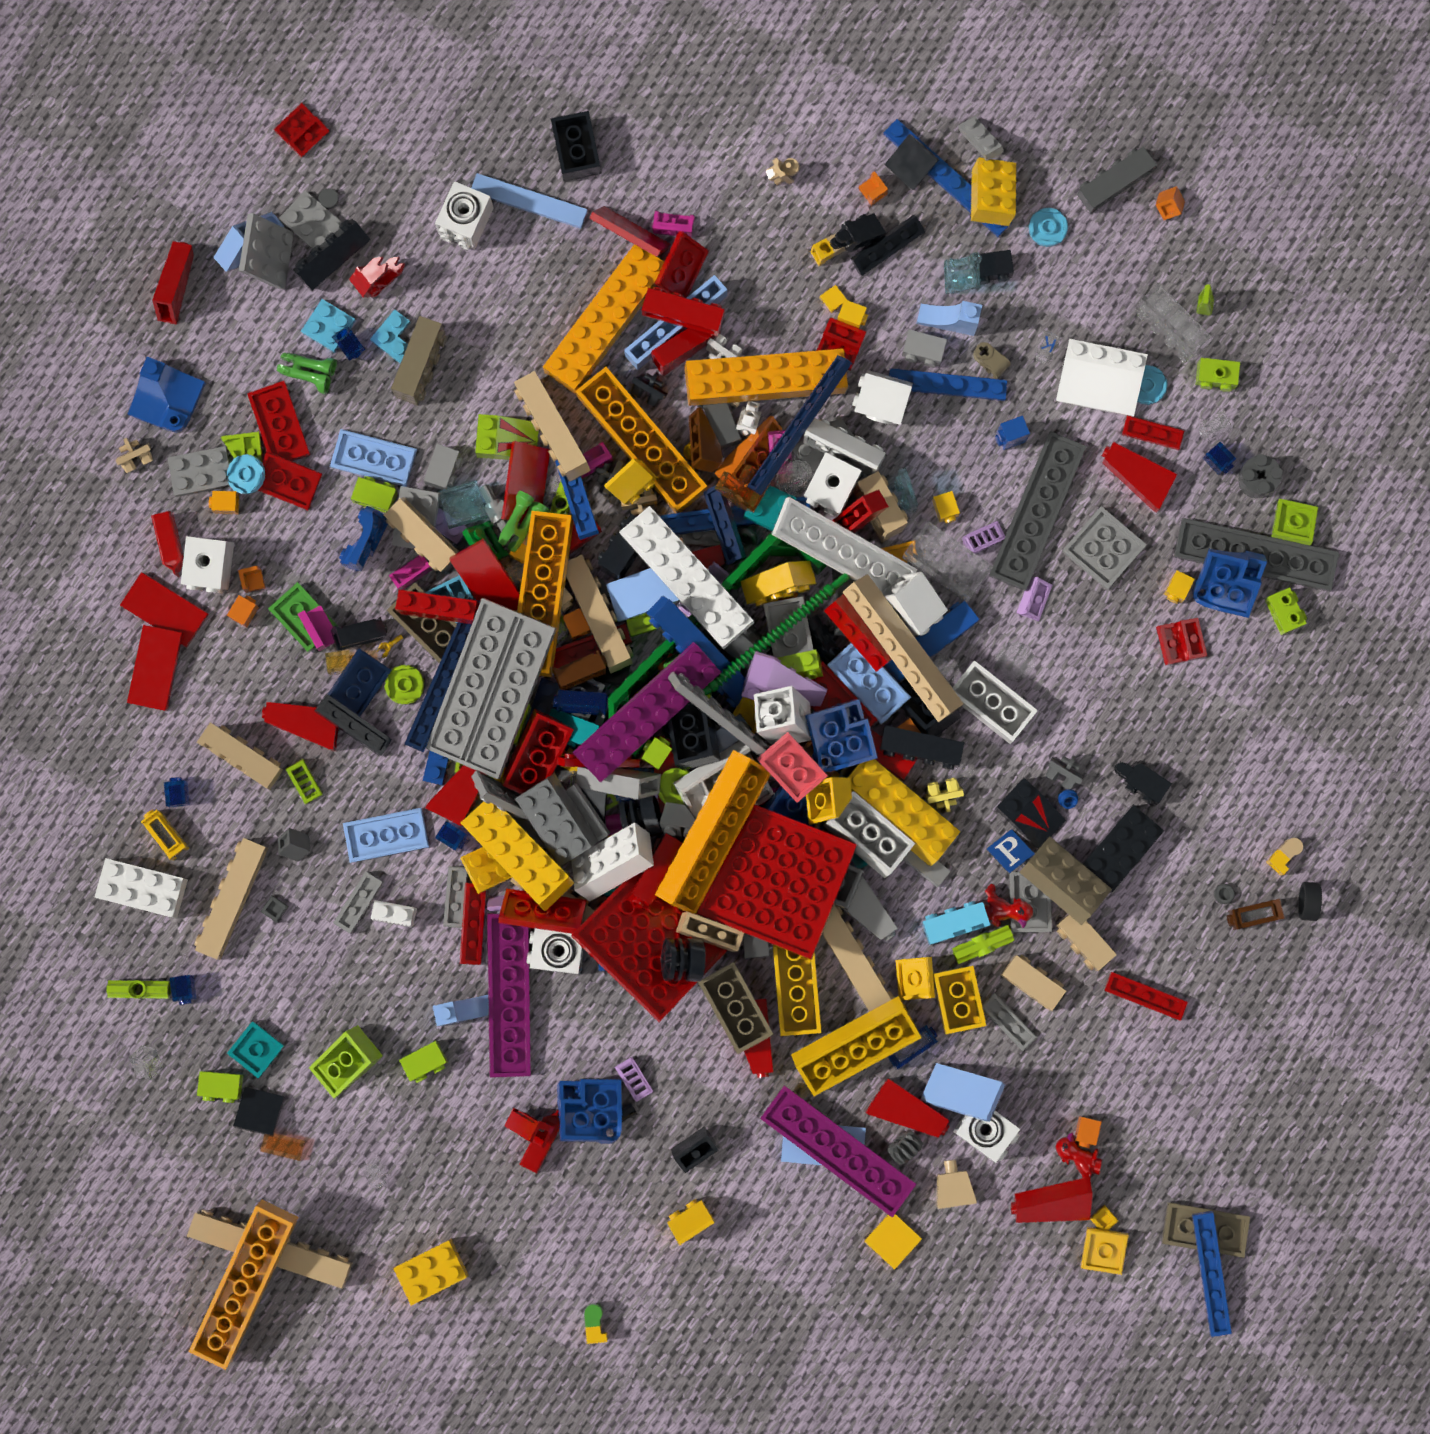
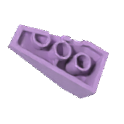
(769, 674)

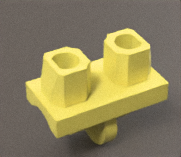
(935, 795)

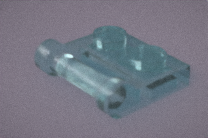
(963, 279)

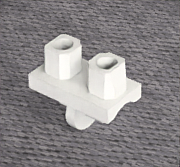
(717, 350)
(749, 419)

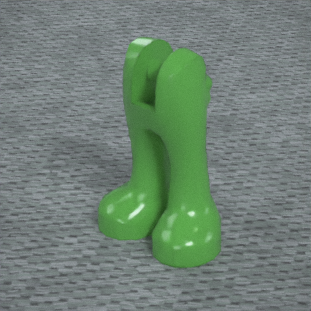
(321, 381)
(523, 501)

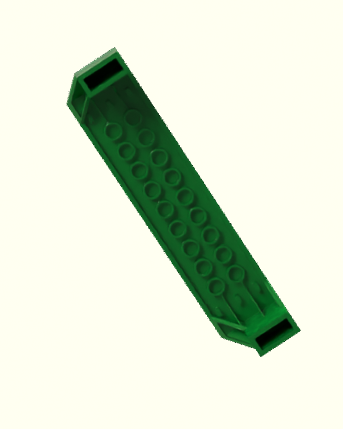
(770, 547)

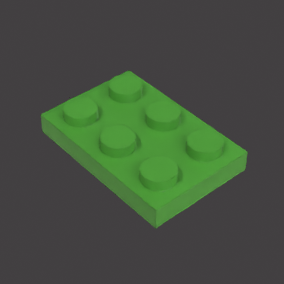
(287, 610)

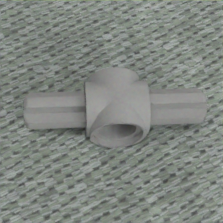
(494, 507)

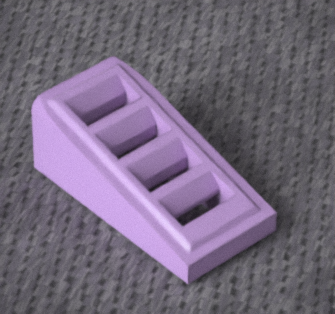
(968, 543)
(623, 1065)

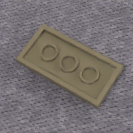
(1230, 1229)

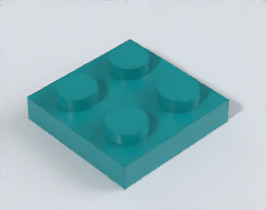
(768, 508)
(255, 1049)

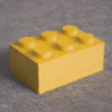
(993, 192)
(778, 583)
(959, 1000)
(430, 1272)

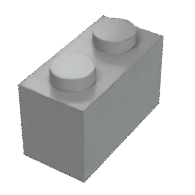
(924, 348)
(442, 467)

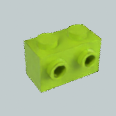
(1286, 611)
(805, 663)

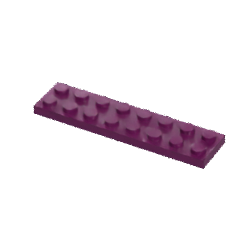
(644, 714)
(508, 999)
(838, 1151)

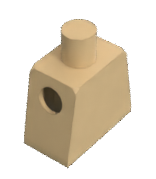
(954, 1187)

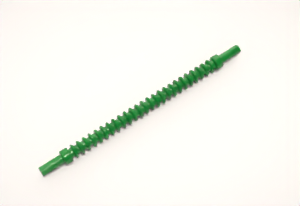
(828, 590)

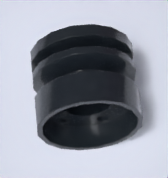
(645, 815)
(683, 960)

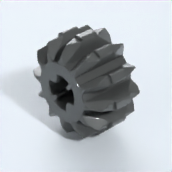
(905, 1147)

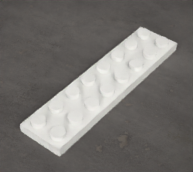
(837, 546)
(686, 577)

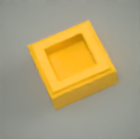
(833, 298)
(1104, 1218)

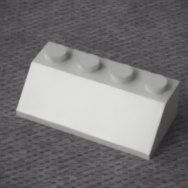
(844, 446)

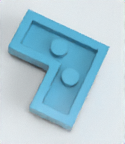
(388, 336)

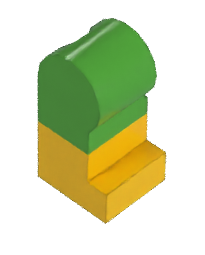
(593, 1324)

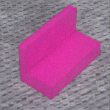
(318, 627)

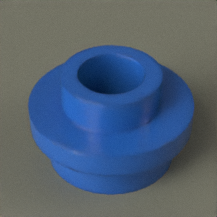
(1071, 801)

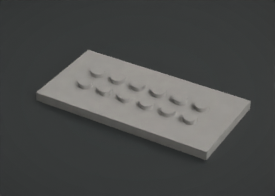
(491, 688)

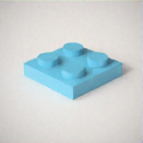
(326, 322)

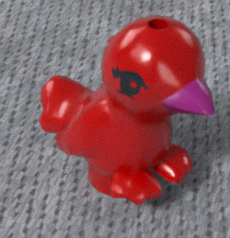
(1000, 909)
(1085, 1161)

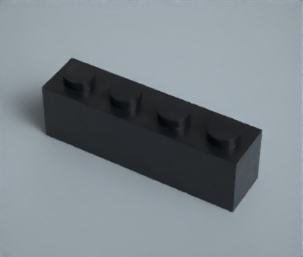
(331, 254)
(921, 746)

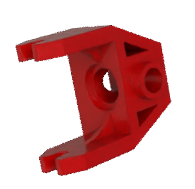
(374, 277)

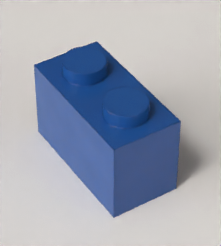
(1012, 433)

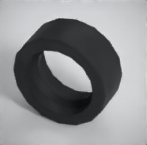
(1310, 901)

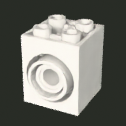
(464, 216)
(882, 397)
(829, 497)
(196, 572)
(915, 602)
(782, 712)
(544, 956)
(995, 1141)

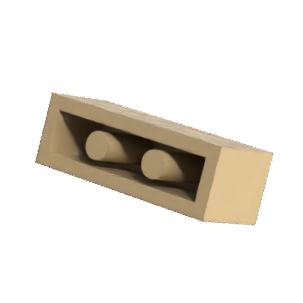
(710, 931)
(1086, 942)
(1034, 982)

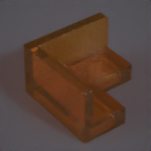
(737, 491)

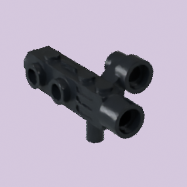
(823, 640)

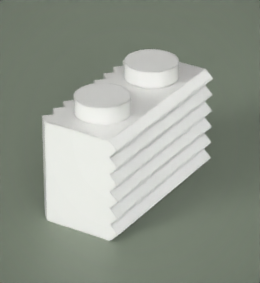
(393, 913)

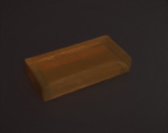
(283, 1146)

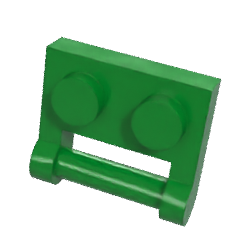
(477, 532)

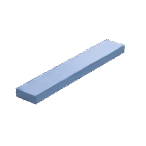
(530, 201)

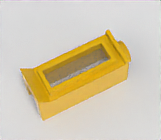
(164, 833)

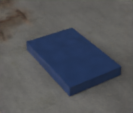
(359, 682)

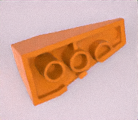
(751, 451)

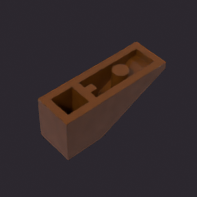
(704, 445)

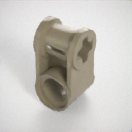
(992, 361)

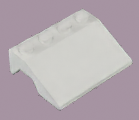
(1101, 377)
(698, 783)

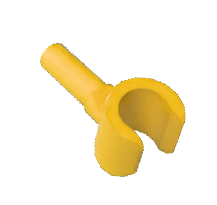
(387, 646)

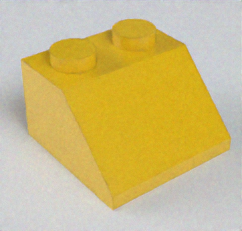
(631, 482)
(828, 799)
(690, 1221)

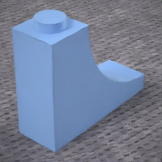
(230, 250)
(957, 318)
(461, 1010)

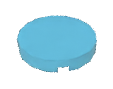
(1048, 227)
(1152, 386)
(246, 474)

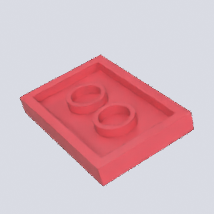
(792, 767)

